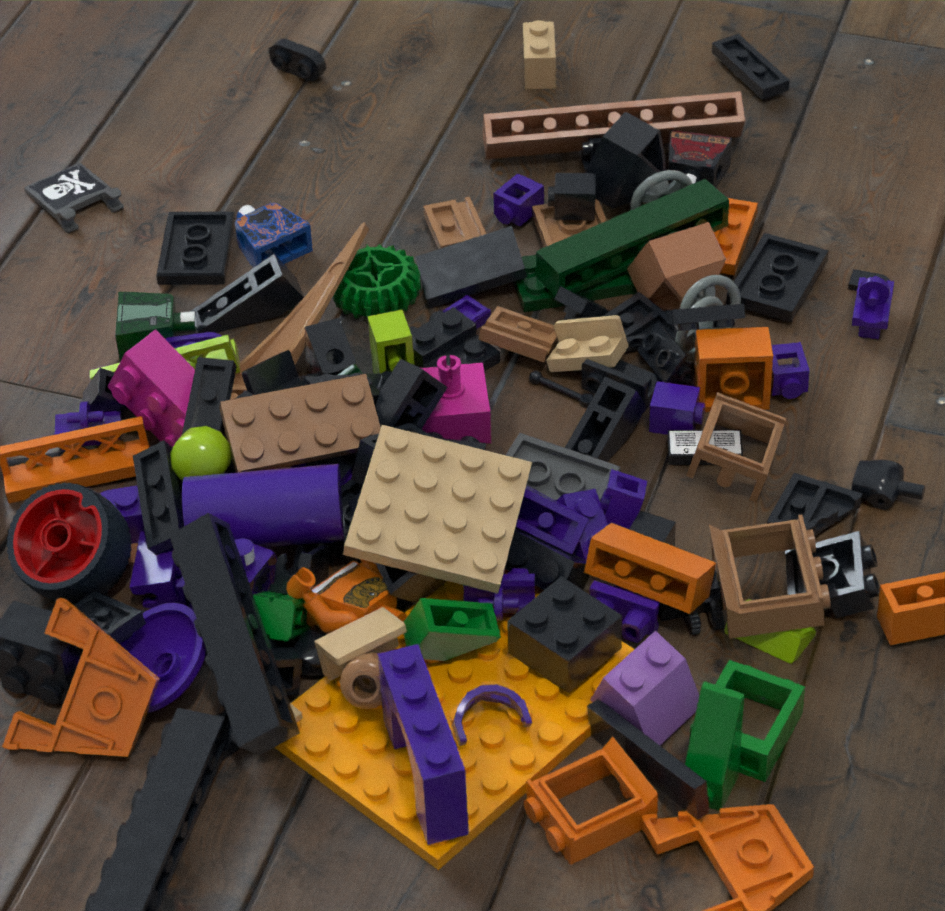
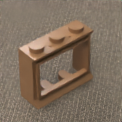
(772, 613)

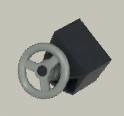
(633, 165)

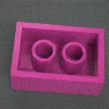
(155, 385)

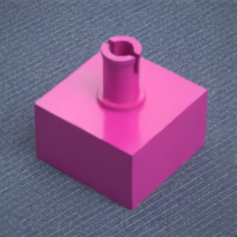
(464, 405)

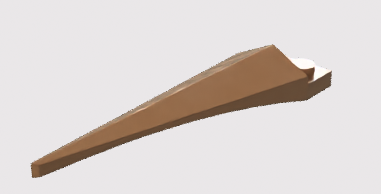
(291, 331)

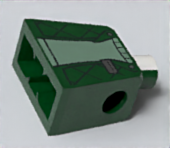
(143, 313)

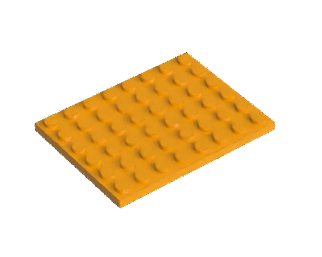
(356, 760)

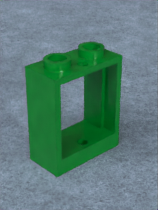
(760, 755)

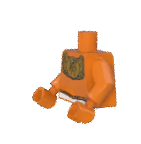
(343, 596)

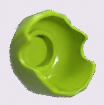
(200, 453)

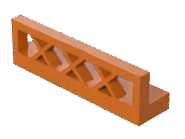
(77, 464)

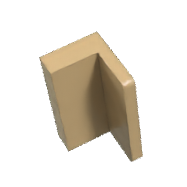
(369, 633)

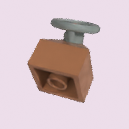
(682, 269)

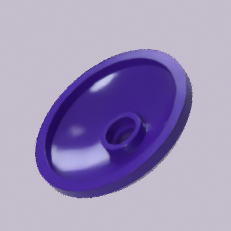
(168, 649)

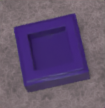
(472, 309)

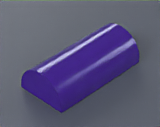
(272, 504)

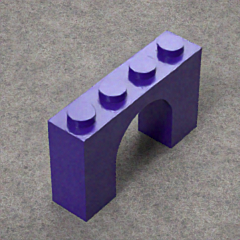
(418, 721)

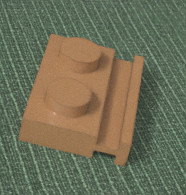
(453, 222)
(519, 334)

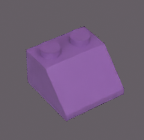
(651, 689)

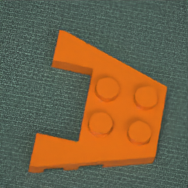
(103, 700)
(747, 848)

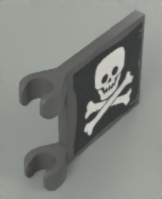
(72, 190)

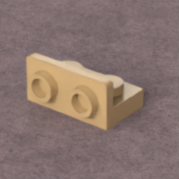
(587, 338)

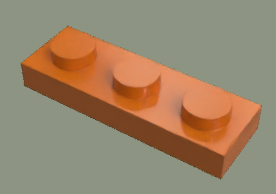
(735, 236)

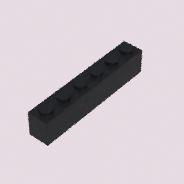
(233, 635)
(162, 814)

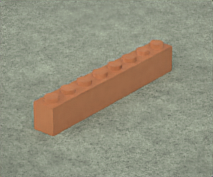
(567, 127)

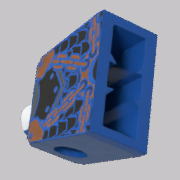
(271, 232)

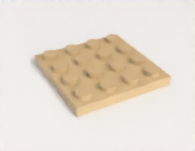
(438, 509)

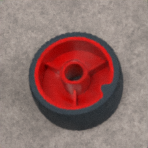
(68, 542)

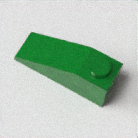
(716, 741)

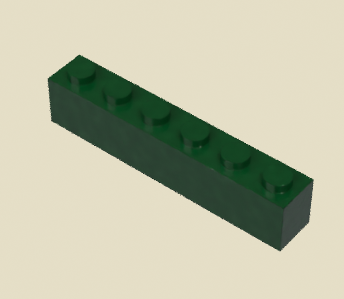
(614, 244)

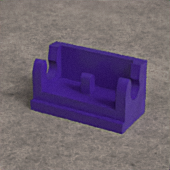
(154, 575)

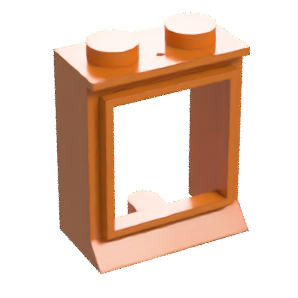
(604, 830)

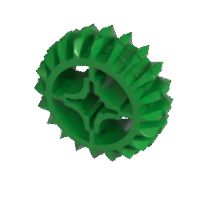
(378, 282)

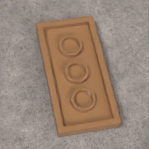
(299, 424)

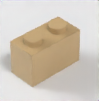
(539, 55)

